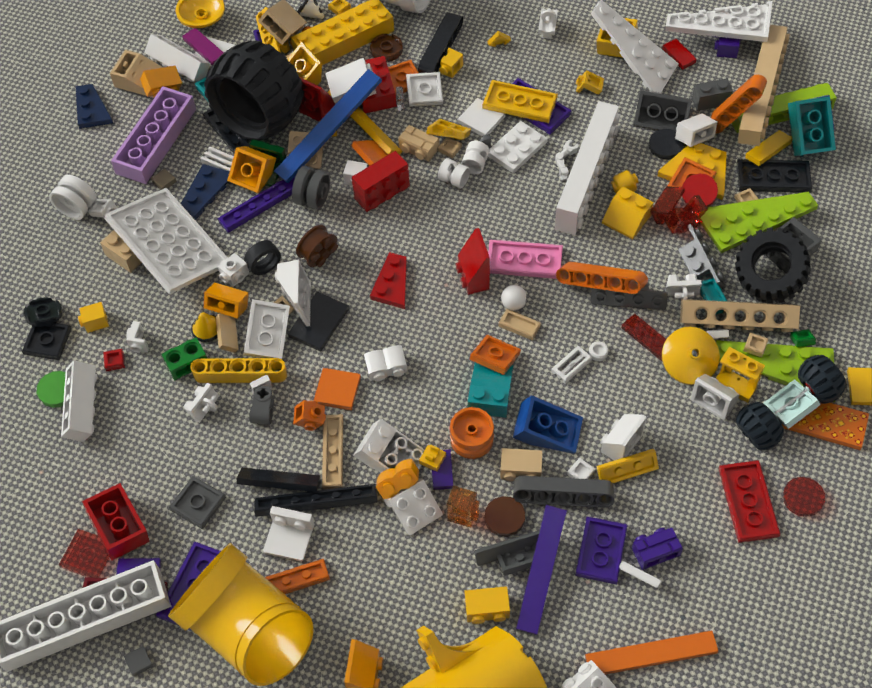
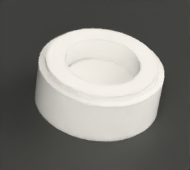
(598, 351)

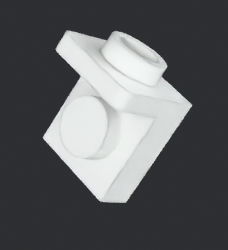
(101, 207)

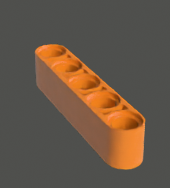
(739, 102)
(609, 277)

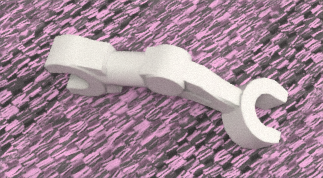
(567, 150)

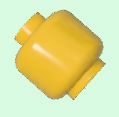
(626, 180)

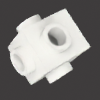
(233, 270)

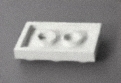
(517, 147)
(266, 329)

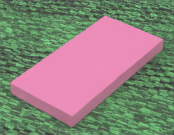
(524, 258)

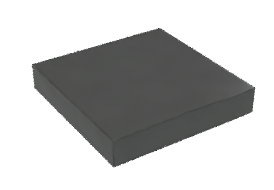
(197, 502)

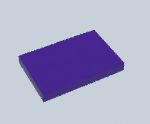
(601, 550)

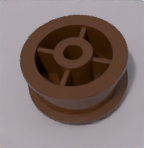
(317, 246)

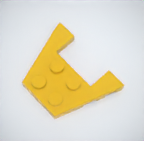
(704, 155)

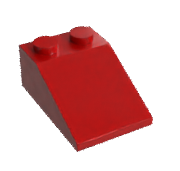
(316, 101)
(474, 264)

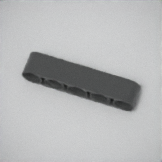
(563, 491)

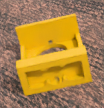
(749, 367)

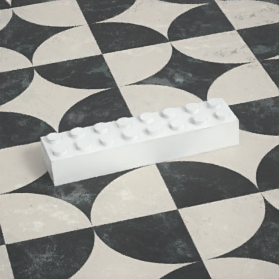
(587, 168)
(82, 615)

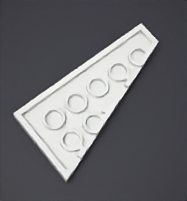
(727, 22)
(638, 51)

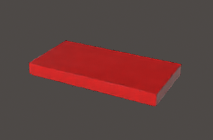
(749, 501)

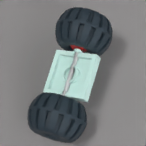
(822, 384)

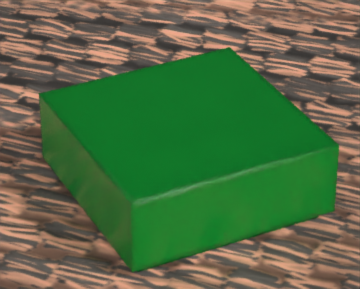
(802, 338)

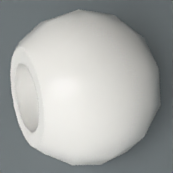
(513, 297)

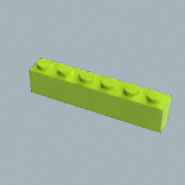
(780, 106)

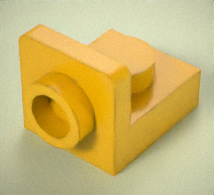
(590, 82)

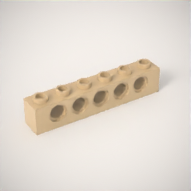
(790, 315)

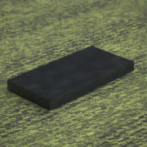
(774, 176)

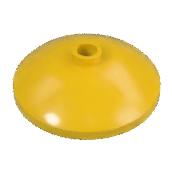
(199, 12)
(678, 355)

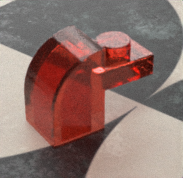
(690, 214)

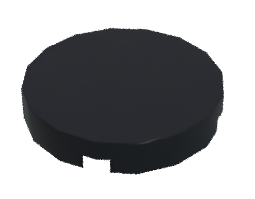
(664, 144)
(43, 312)

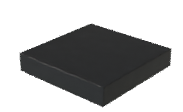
(47, 341)

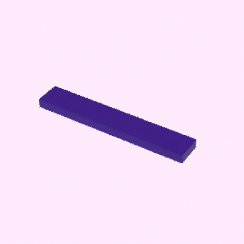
(256, 205)
(541, 570)

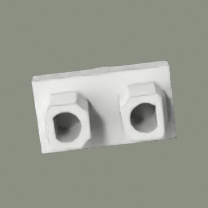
(547, 23)
(683, 289)
(203, 402)

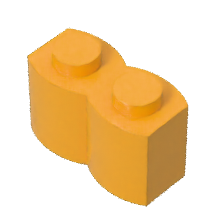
(394, 479)

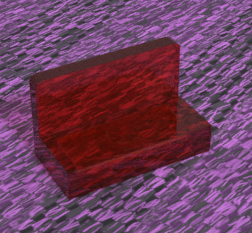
(666, 203)

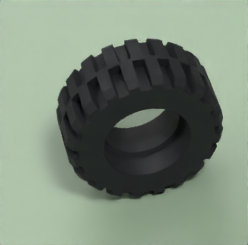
(769, 242)

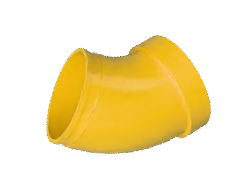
(245, 619)

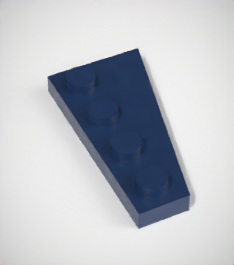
(203, 189)

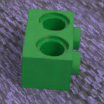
(184, 356)

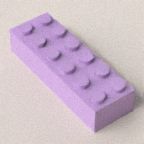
(153, 135)

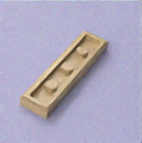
(332, 452)

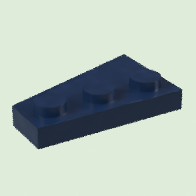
(90, 108)

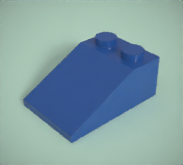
(547, 425)

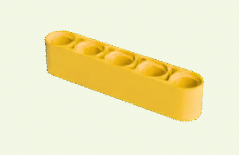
(230, 365)

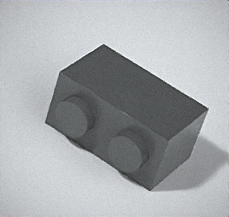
(711, 94)

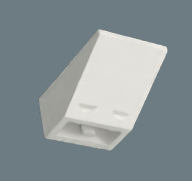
(386, 447)

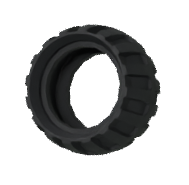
(254, 90)

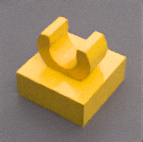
(432, 457)

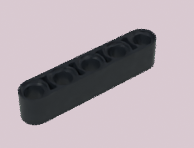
(441, 41)

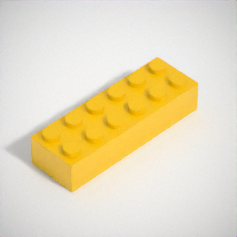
(346, 31)

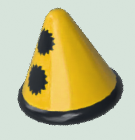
(204, 327)

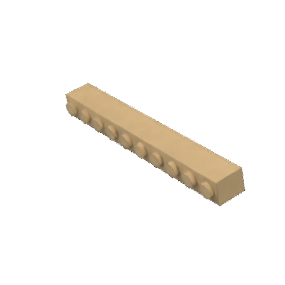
(769, 65)

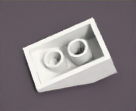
(296, 287)

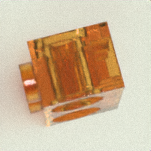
(462, 506)

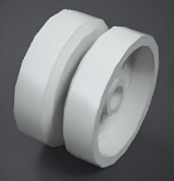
(72, 197)

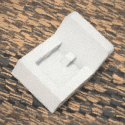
(134, 338)

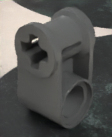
(262, 406)

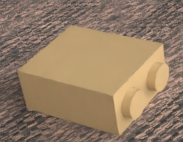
(282, 21)

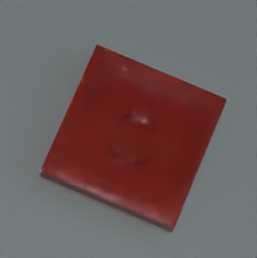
(85, 555)

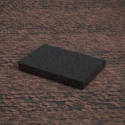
(324, 319)

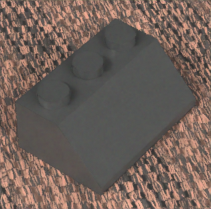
(661, 110)

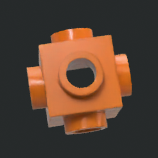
(309, 415)

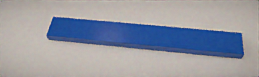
(328, 125)

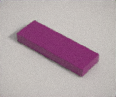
(202, 45)

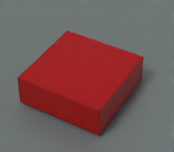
(114, 359)

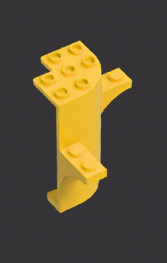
(486, 662)

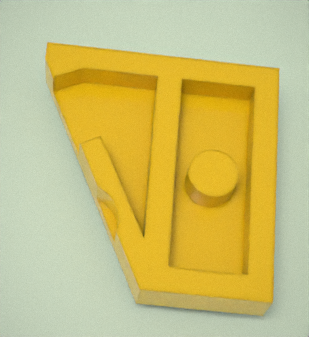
(448, 129)

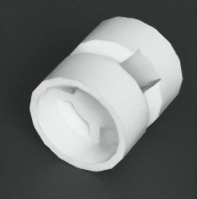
(475, 156)
(455, 173)

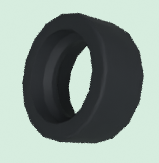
(256, 252)

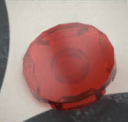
(804, 496)

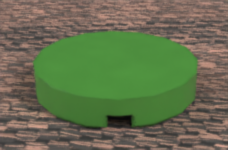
(51, 389)

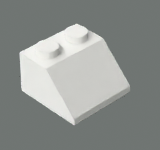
(714, 396)
(623, 436)

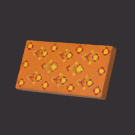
(834, 424)

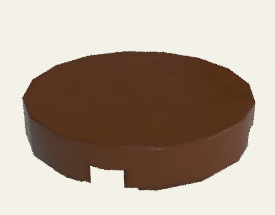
(386, 46)
(504, 516)

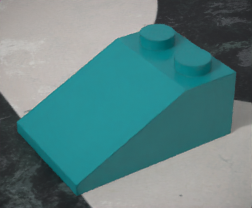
(490, 390)

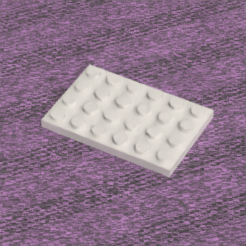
(166, 240)

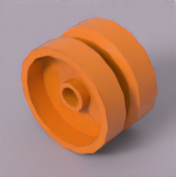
(471, 433)

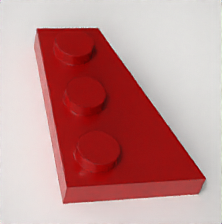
(391, 282)

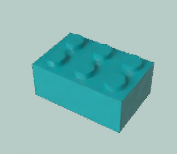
(811, 126)

